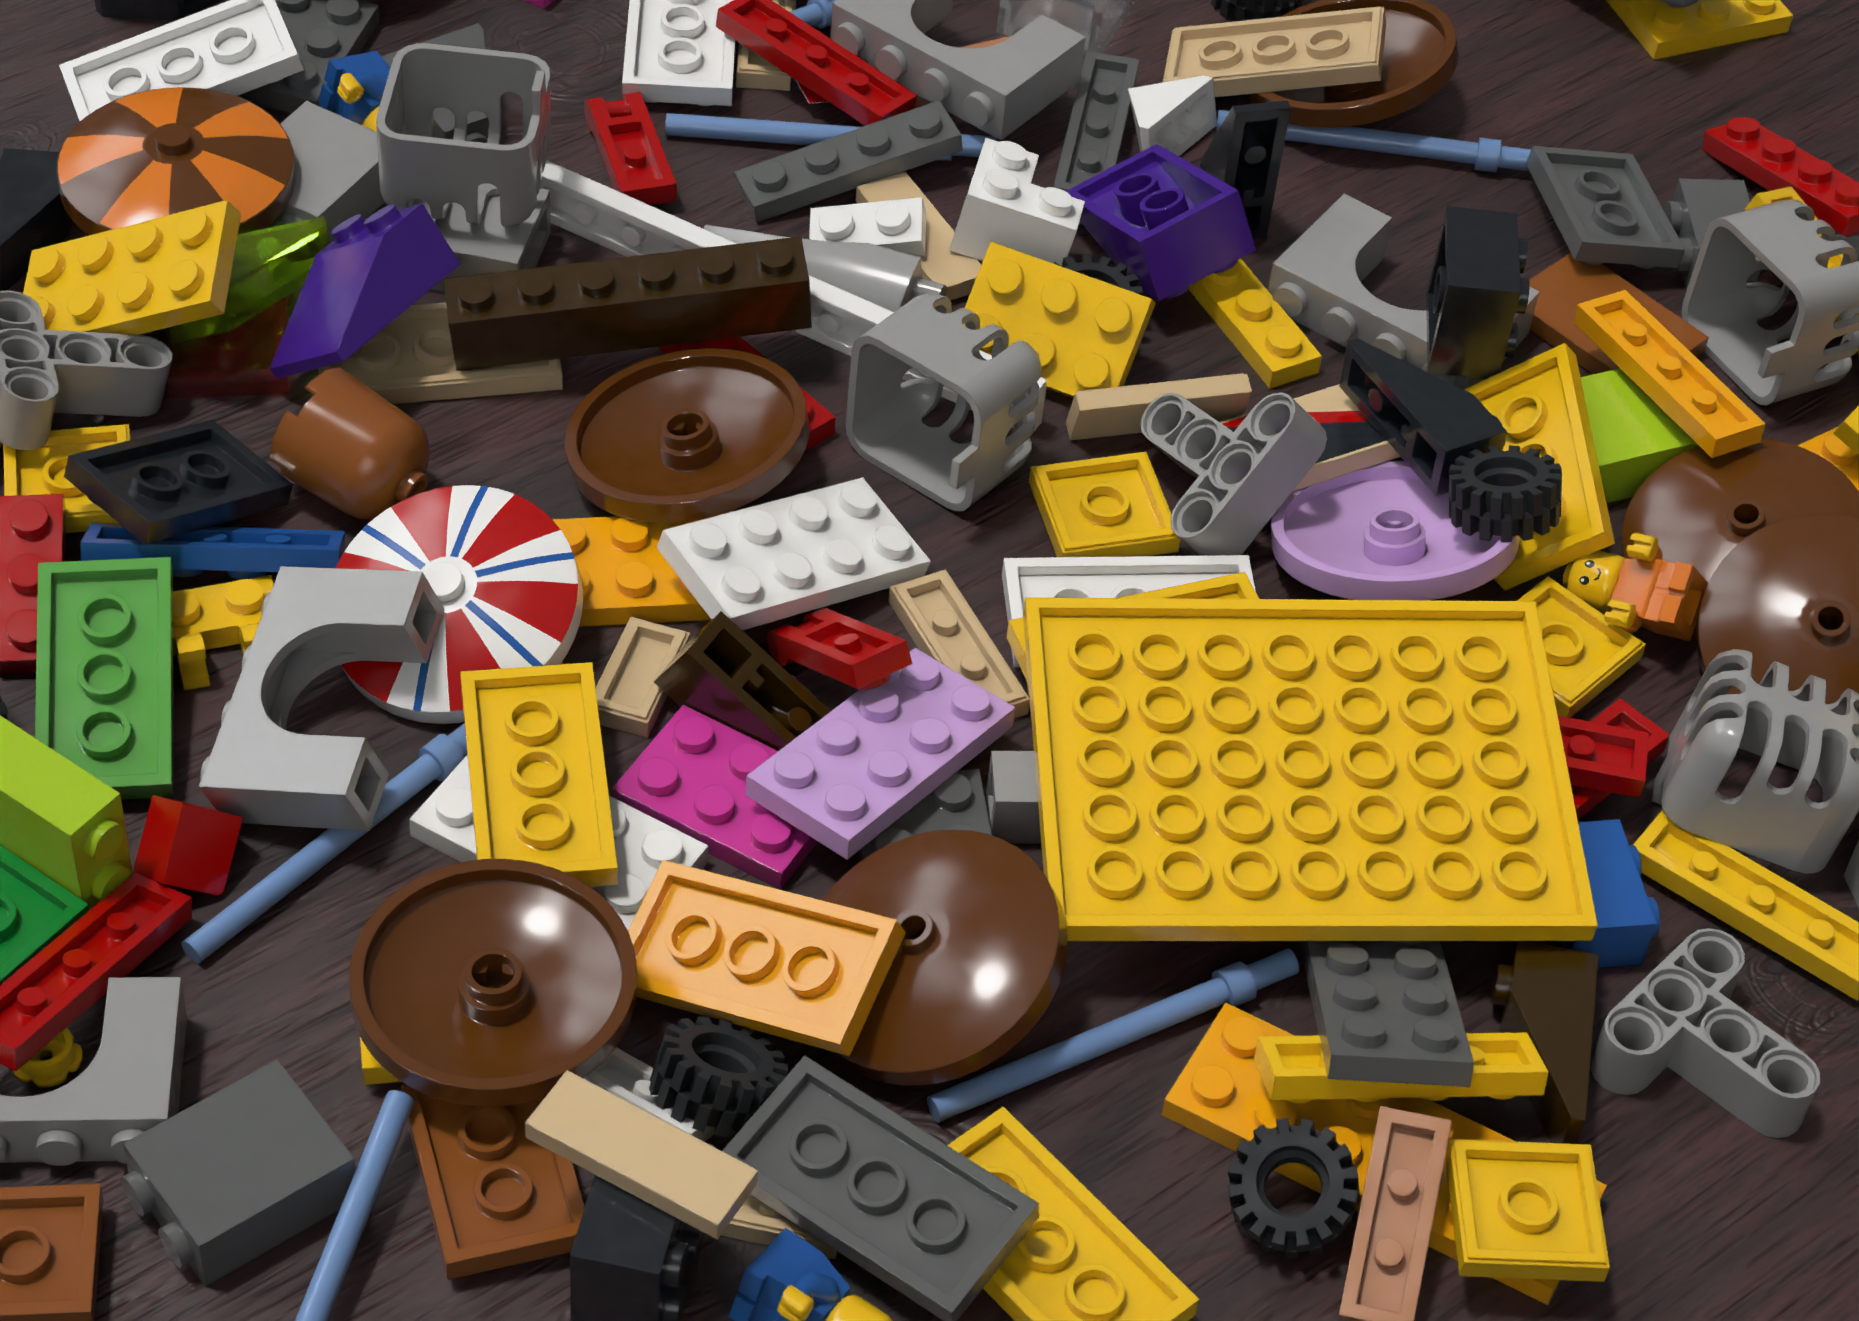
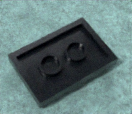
(177, 481)

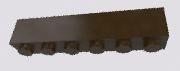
(628, 303)

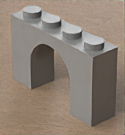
(985, 86)
(1322, 287)
(306, 628)
(120, 1093)

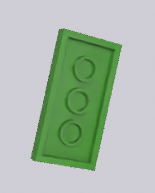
(108, 670)

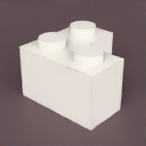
(1012, 211)

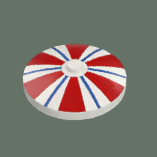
(503, 584)

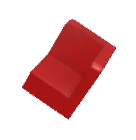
(187, 845)

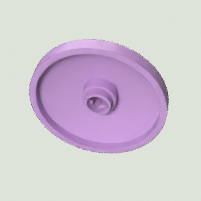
(1382, 539)

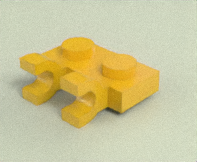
(215, 619)

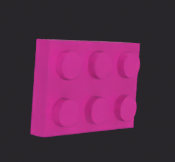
(697, 784)

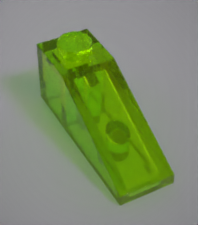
(263, 271)

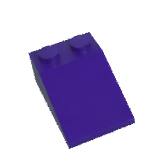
(1165, 220)
(362, 285)

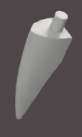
(862, 269)

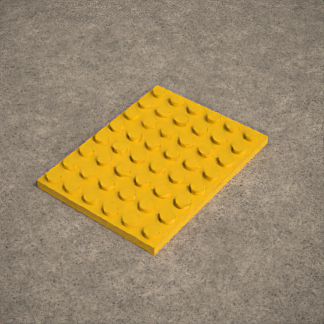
(1302, 771)

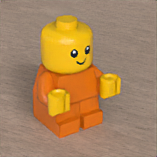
(1640, 589)

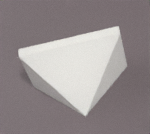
(1174, 113)

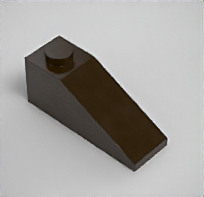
(739, 685)
(1553, 1000)

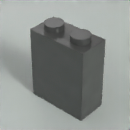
(238, 1173)

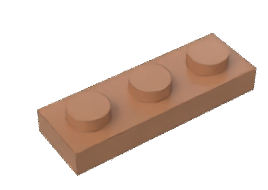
(1395, 1217)

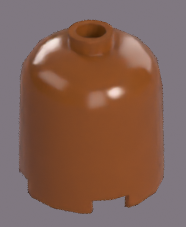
(352, 447)

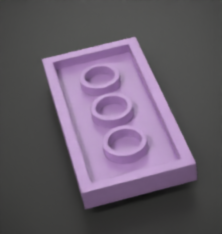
(879, 754)

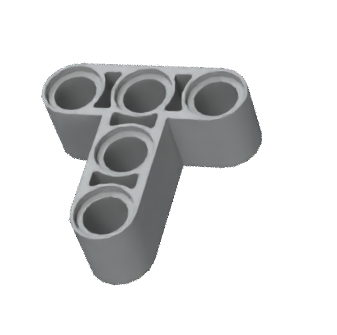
(70, 373)
(1237, 473)
(1688, 1023)

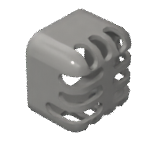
(455, 169)
(1727, 308)
(888, 414)
(1781, 728)

